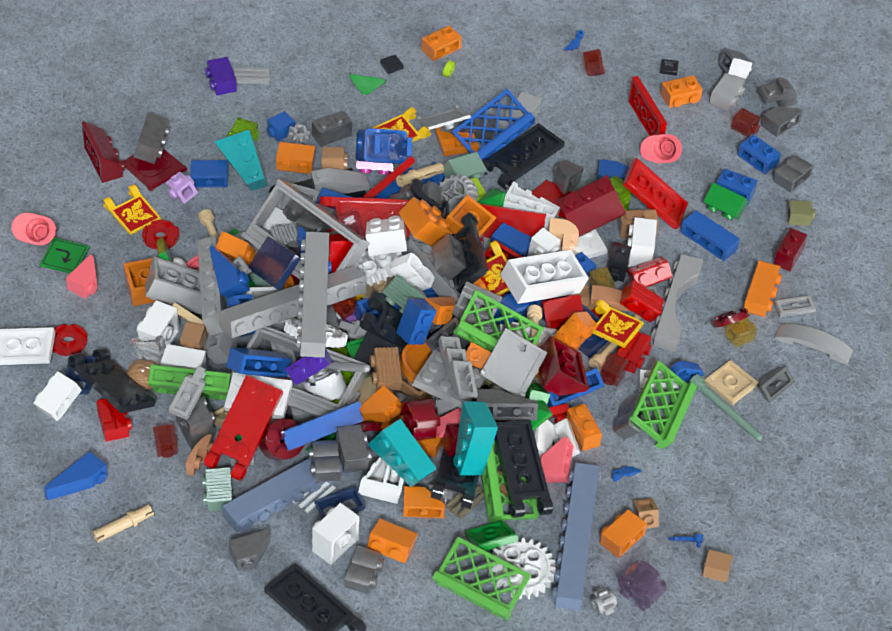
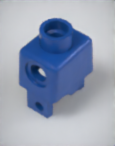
(379, 144)

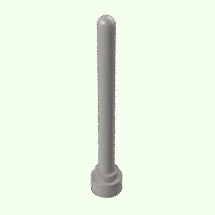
(348, 366)

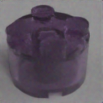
(641, 584)

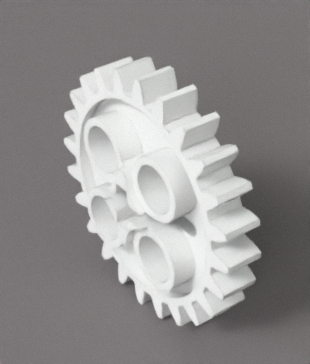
(377, 266)
(334, 337)
(522, 555)

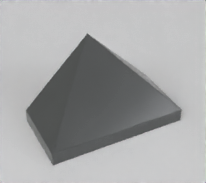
(775, 383)

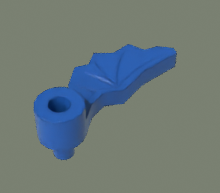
(574, 44)
(626, 471)
(697, 538)

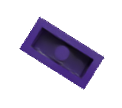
(221, 76)
(308, 367)

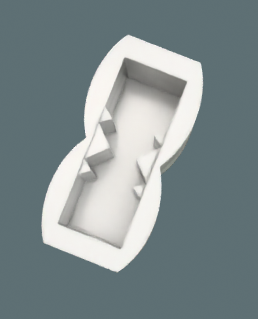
(411, 270)

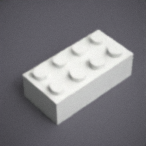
(544, 276)

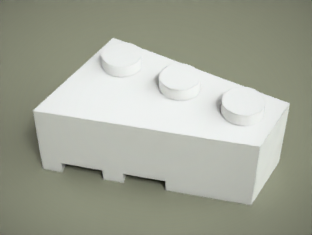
(524, 200)
(381, 483)

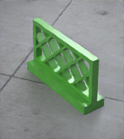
(487, 341)
(169, 380)
(674, 413)
(493, 495)
(474, 595)

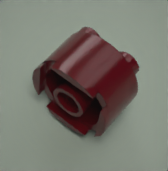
(420, 418)
(271, 445)

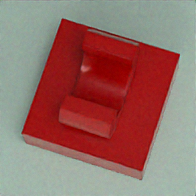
(559, 412)

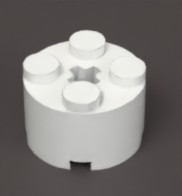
(326, 384)

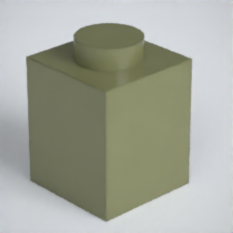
(800, 213)

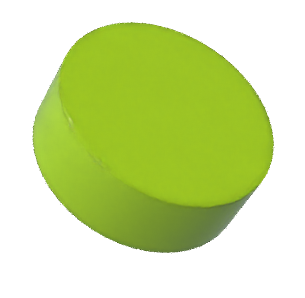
(449, 69)

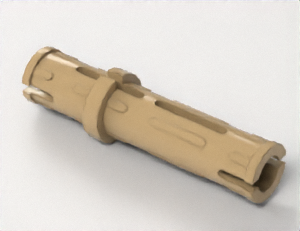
(419, 174)
(130, 519)

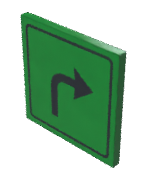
(64, 255)

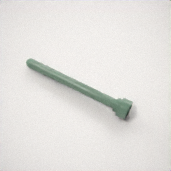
(700, 382)

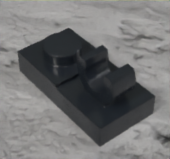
(619, 261)

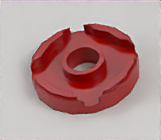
(149, 233)
(75, 346)

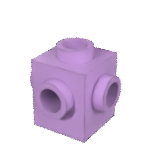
(181, 187)

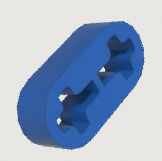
(686, 370)

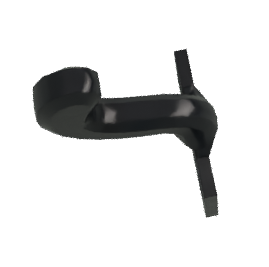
(415, 188)

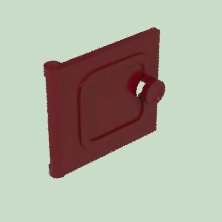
(154, 174)

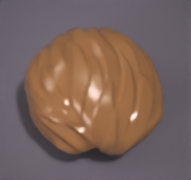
(140, 371)

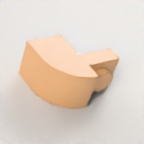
(565, 231)

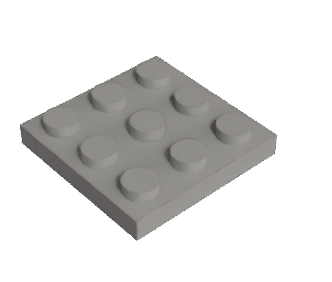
(435, 380)

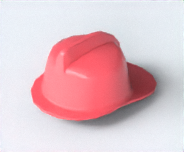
(661, 148)
(33, 227)

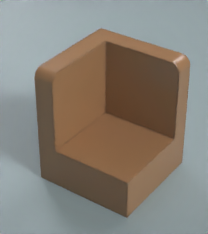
(717, 565)

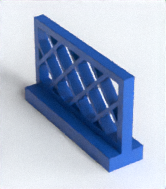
(506, 136)

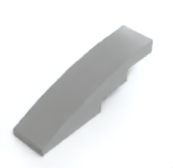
(457, 367)

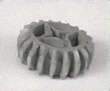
(453, 190)

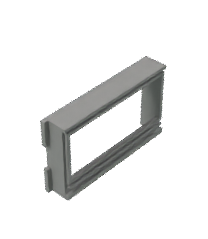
(257, 235)
(302, 400)

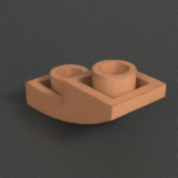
(608, 295)
(198, 454)

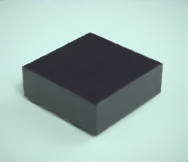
(391, 64)
(669, 67)

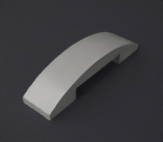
(815, 339)

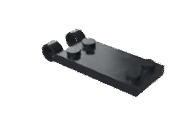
(527, 150)
(473, 253)
(385, 321)
(111, 382)
(519, 459)
(449, 478)
(308, 600)

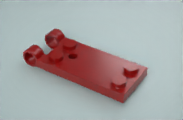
(366, 208)
(247, 417)

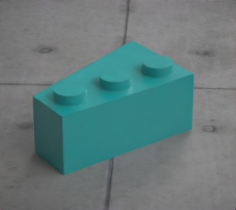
(244, 158)
(475, 438)
(402, 453)

